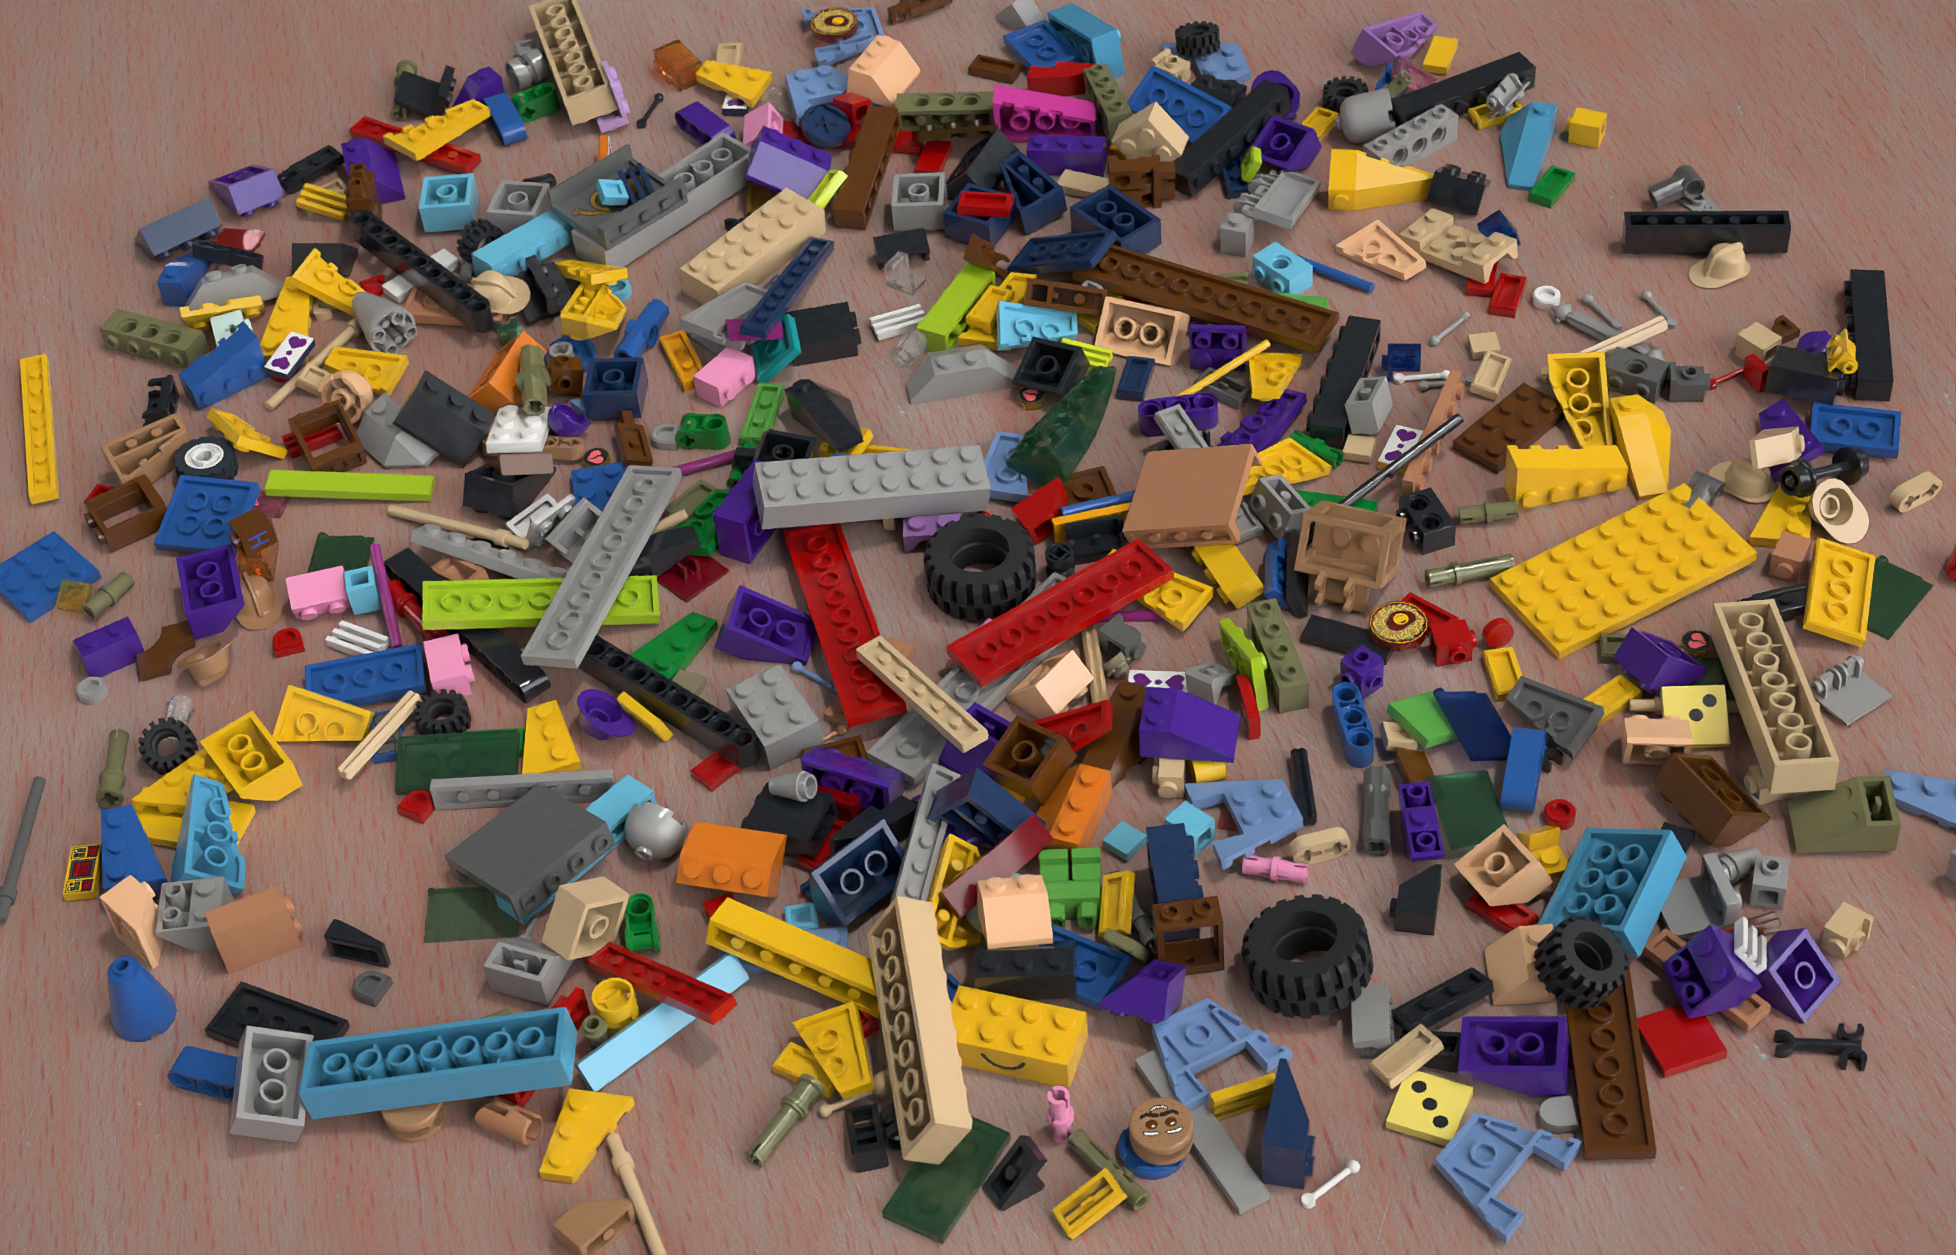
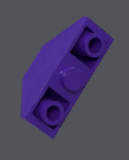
(1419, 822)

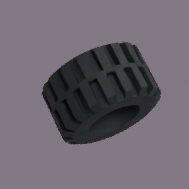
(1581, 962)

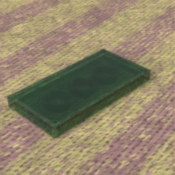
(455, 756)
(937, 1195)

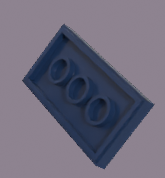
(1062, 252)

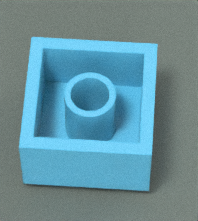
(448, 202)

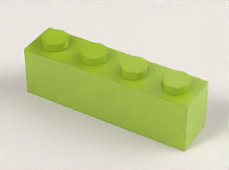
(948, 315)

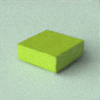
(1251, 164)

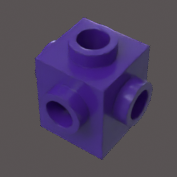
(1362, 669)

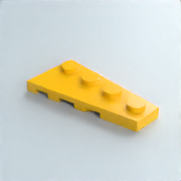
(437, 130)
(288, 315)
(974, 335)
(1290, 461)
(1178, 600)

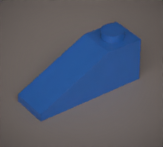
(181, 278)

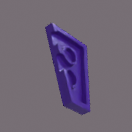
(1782, 416)

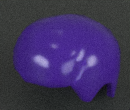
(566, 421)

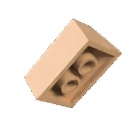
(882, 71)
(1141, 330)

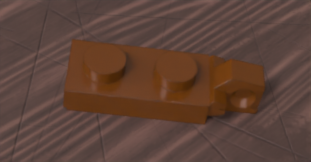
(913, 8)
(632, 441)

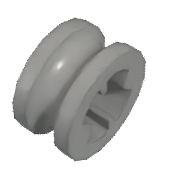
(561, 348)

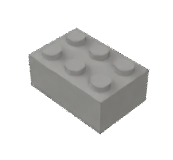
(776, 714)
(269, 1084)

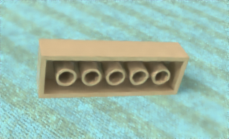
(754, 247)

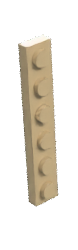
(922, 694)

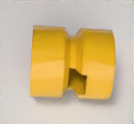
(616, 1003)

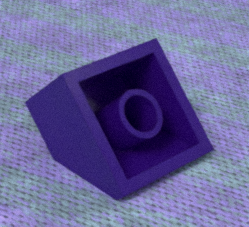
(1287, 144)
(109, 648)
(1656, 661)
(1796, 975)

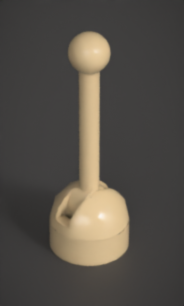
(882, 1089)

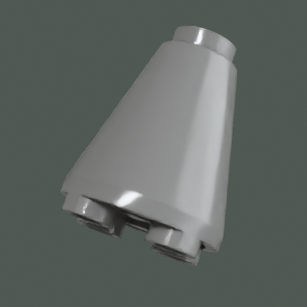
(384, 322)

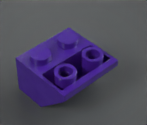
(1216, 345)
(963, 763)
(1709, 974)
(1148, 993)

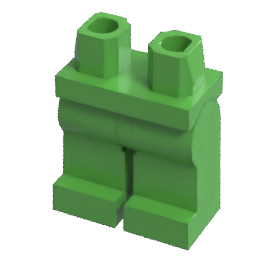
(1075, 897)

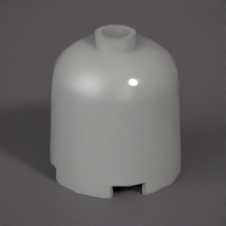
(1366, 116)

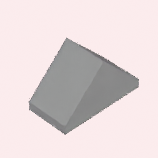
(1020, 14)

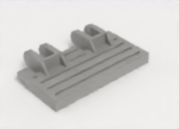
(1277, 197)
(710, 318)

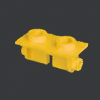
(1841, 353)

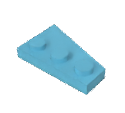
(1021, 322)

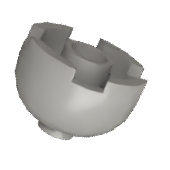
(654, 831)

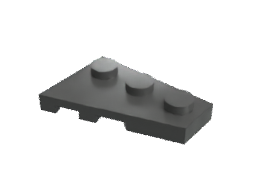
(1562, 715)

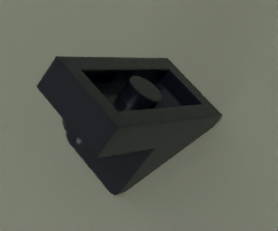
(1016, 1174)

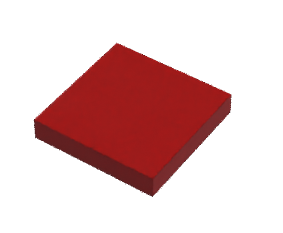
(1679, 1041)

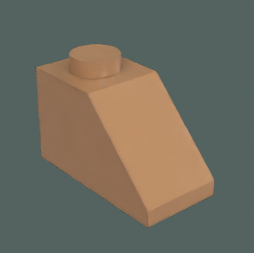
(593, 1225)

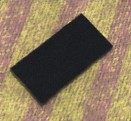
(264, 1009)

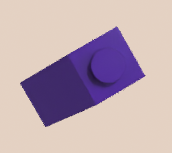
(480, 86)

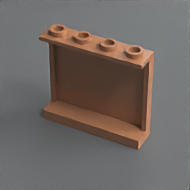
(1190, 496)

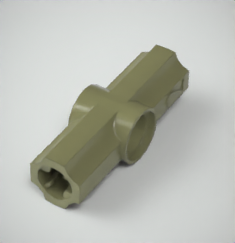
(533, 379)

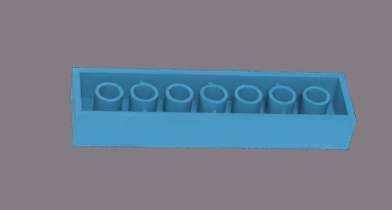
(439, 1063)

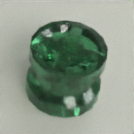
(507, 330)

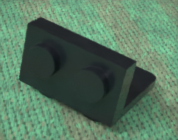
(425, 94)
(1458, 189)

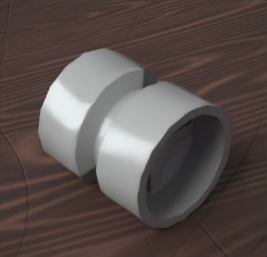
(528, 69)

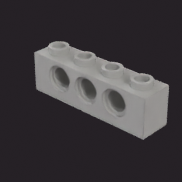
(1416, 137)

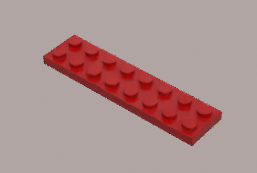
(1059, 612)

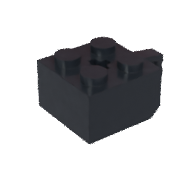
(776, 447)

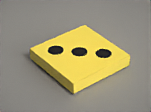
(1704, 708)
(1429, 1107)

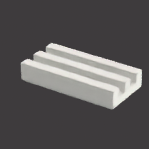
(896, 322)
(359, 636)
(1747, 942)

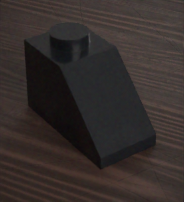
(1418, 902)

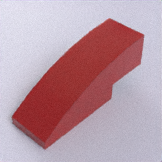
(1061, 80)

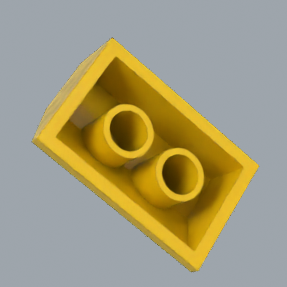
(252, 760)

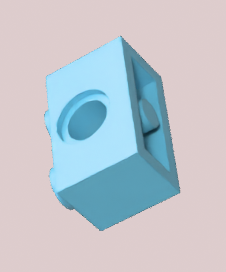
(1282, 270)

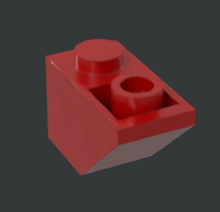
(1038, 509)

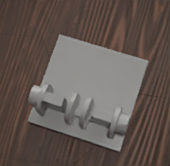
(1848, 691)

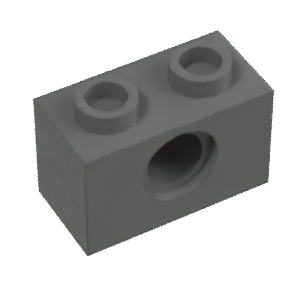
(1636, 374)

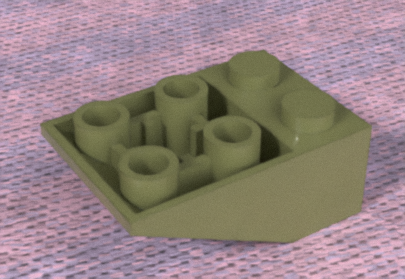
(1850, 818)

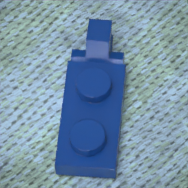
(1276, 572)

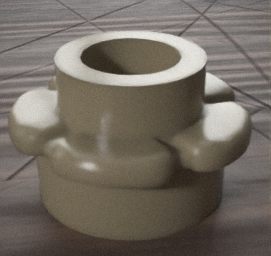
(1117, 665)

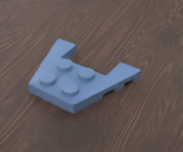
(868, 29)
(1223, 64)
(815, 87)
(1259, 809)
(1202, 1038)
(1485, 1159)

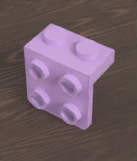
(616, 118)

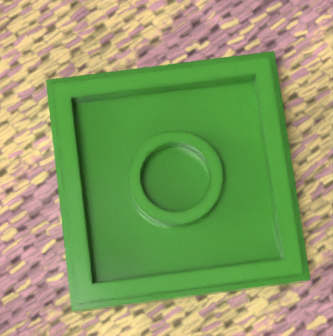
(1422, 719)

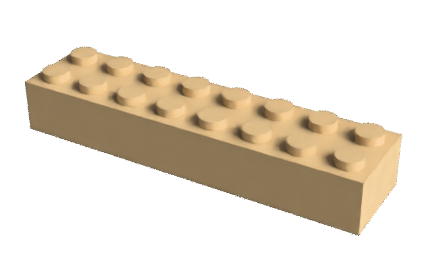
(573, 60)
(1773, 697)
(918, 1031)

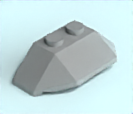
(234, 284)
(959, 373)
(388, 442)

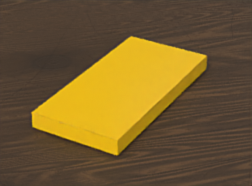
(1839, 592)
(164, 828)

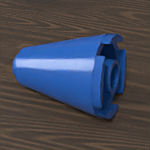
(138, 1001)

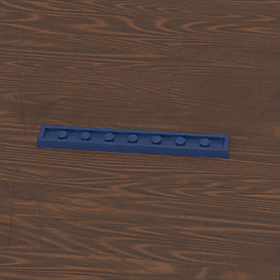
(786, 288)

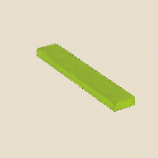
(350, 485)

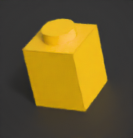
(1586, 127)

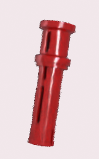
(407, 606)

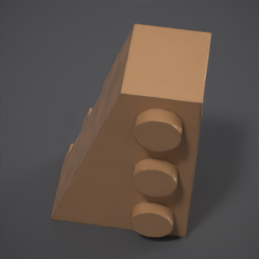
(146, 450)

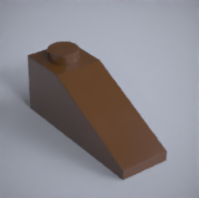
(1064, 296)

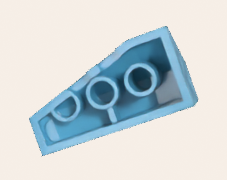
(207, 839)

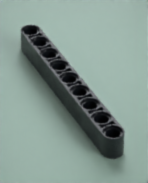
(422, 271)
(486, 645)
(672, 703)

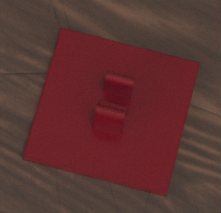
(691, 576)

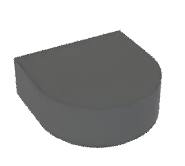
(371, 987)

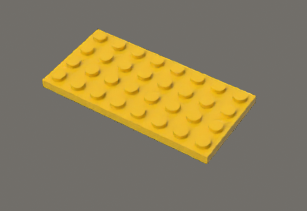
(1622, 570)

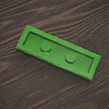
(762, 412)

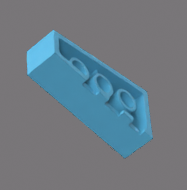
(1089, 36)

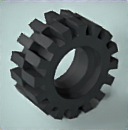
(1197, 39)
(1339, 89)
(474, 235)
(442, 704)
(156, 734)

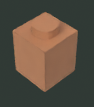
(1790, 557)

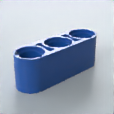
(505, 119)
(1352, 725)
(1523, 769)
(204, 1072)

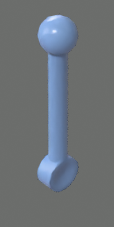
(798, 667)

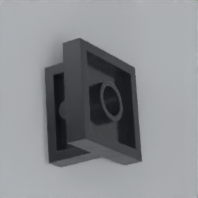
(547, 290)

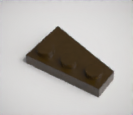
(952, 130)

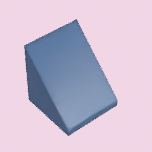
(579, 407)

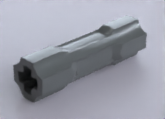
(1376, 814)

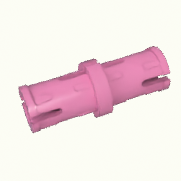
(1275, 869)
(1060, 1114)

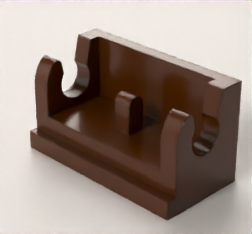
(982, 254)

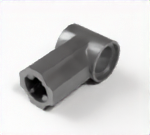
(1683, 183)
(1705, 487)

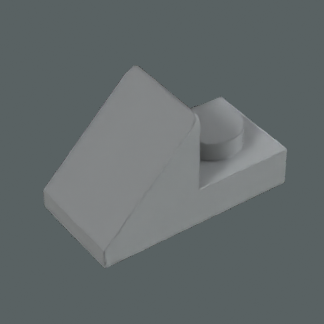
(1208, 680)

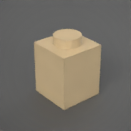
(1757, 340)

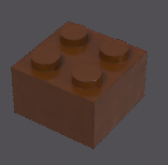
(1029, 760)

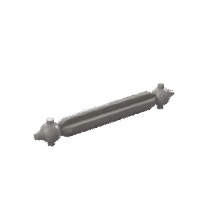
(1598, 329)

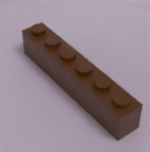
(866, 168)

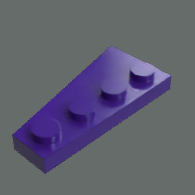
(1268, 423)

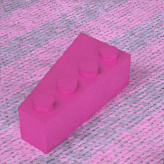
(1034, 113)

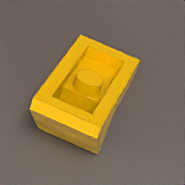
(1545, 847)

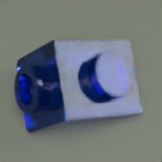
(1498, 223)
(1401, 359)

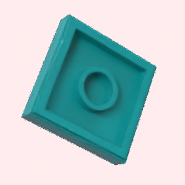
(775, 354)

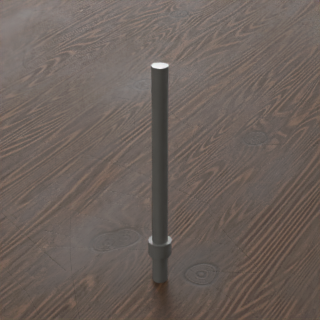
(8, 891)

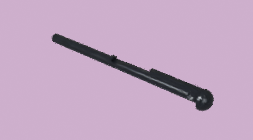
(1394, 467)

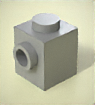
(1236, 234)
(1769, 881)

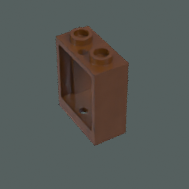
(336, 460)
(120, 500)
(1206, 952)

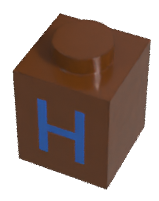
(251, 532)

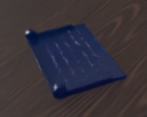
(1475, 724)

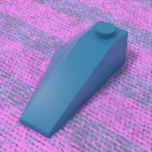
(1526, 142)

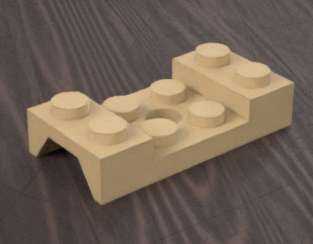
(1457, 248)

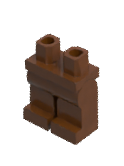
(1142, 179)
(362, 191)

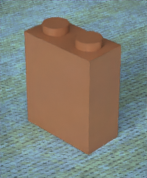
(255, 928)

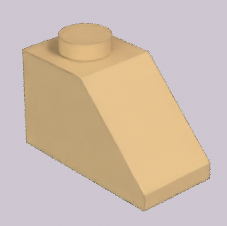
(1776, 447)

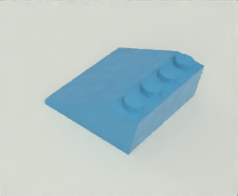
(1620, 881)

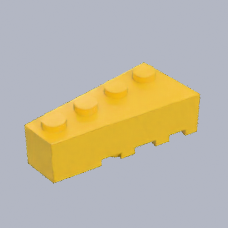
(1562, 474)

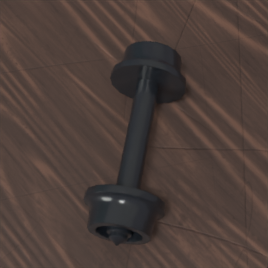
(1801, 479)

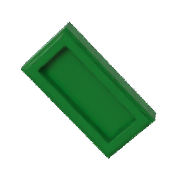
(1551, 186)

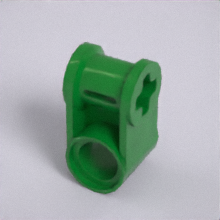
(538, 102)
(705, 430)
(641, 924)

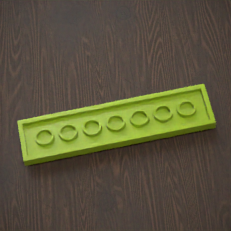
(524, 603)

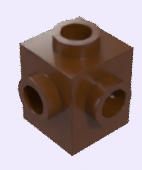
(565, 375)

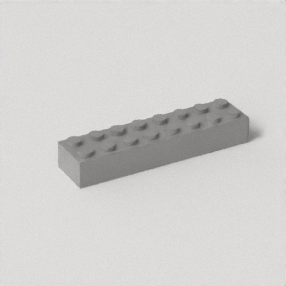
(709, 178)
(870, 486)

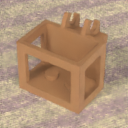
(1348, 553)

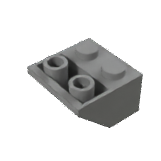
(183, 911)
(525, 969)

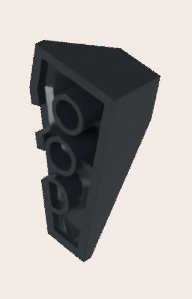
(824, 413)

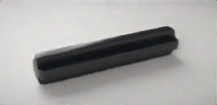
(1303, 785)

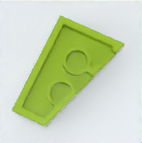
(1246, 659)

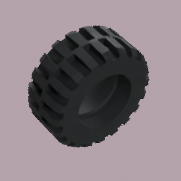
(975, 542)
(1314, 984)

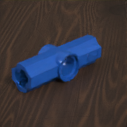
(642, 331)

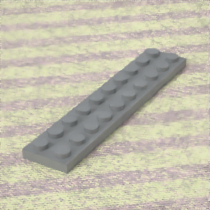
(601, 567)
(917, 744)

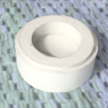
(1545, 297)

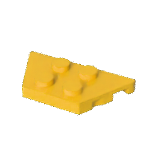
(172, 790)

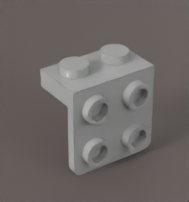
(540, 519)
(1702, 900)

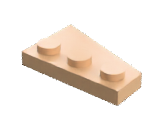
(1382, 250)

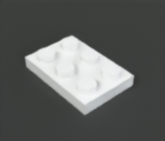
(517, 431)

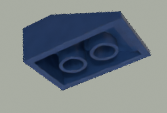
(1287, 1137)

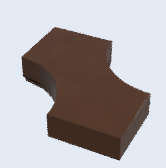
(159, 659)

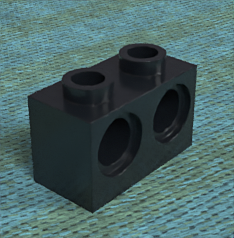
(1427, 521)

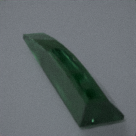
(1066, 431)

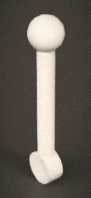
(1399, 378)
(1308, 1199)

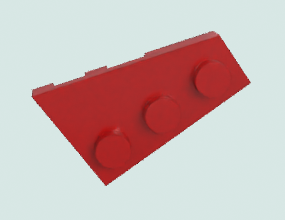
(1081, 724)

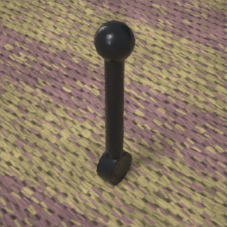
(641, 123)

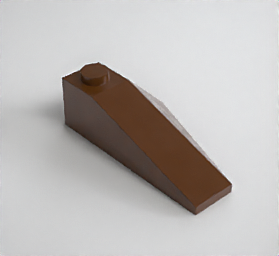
(1121, 746)

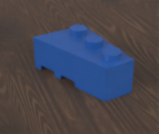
(226, 370)
(128, 850)

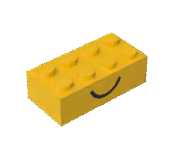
(1018, 1036)

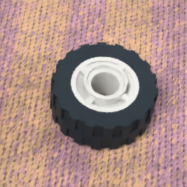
(207, 458)

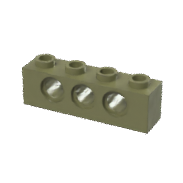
(1109, 99)
(943, 107)
(153, 338)
(1284, 668)

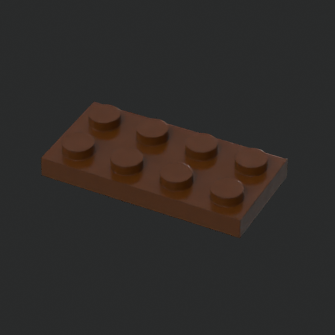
(1515, 420)

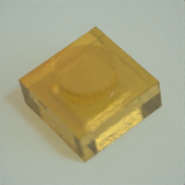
(73, 595)

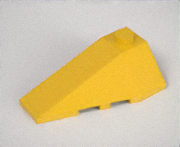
(1368, 183)
(1583, 394)
(1643, 442)

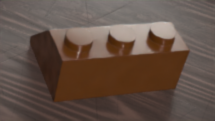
(1709, 798)

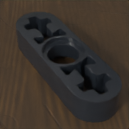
(226, 254)

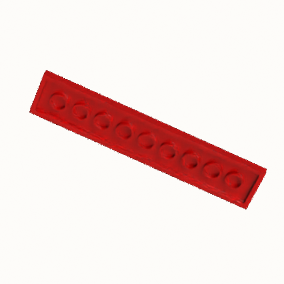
(841, 620)

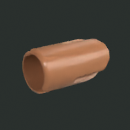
(509, 1120)

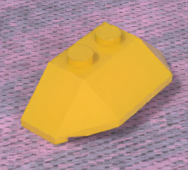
(592, 312)
(953, 859)

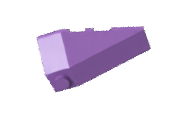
(1391, 38)

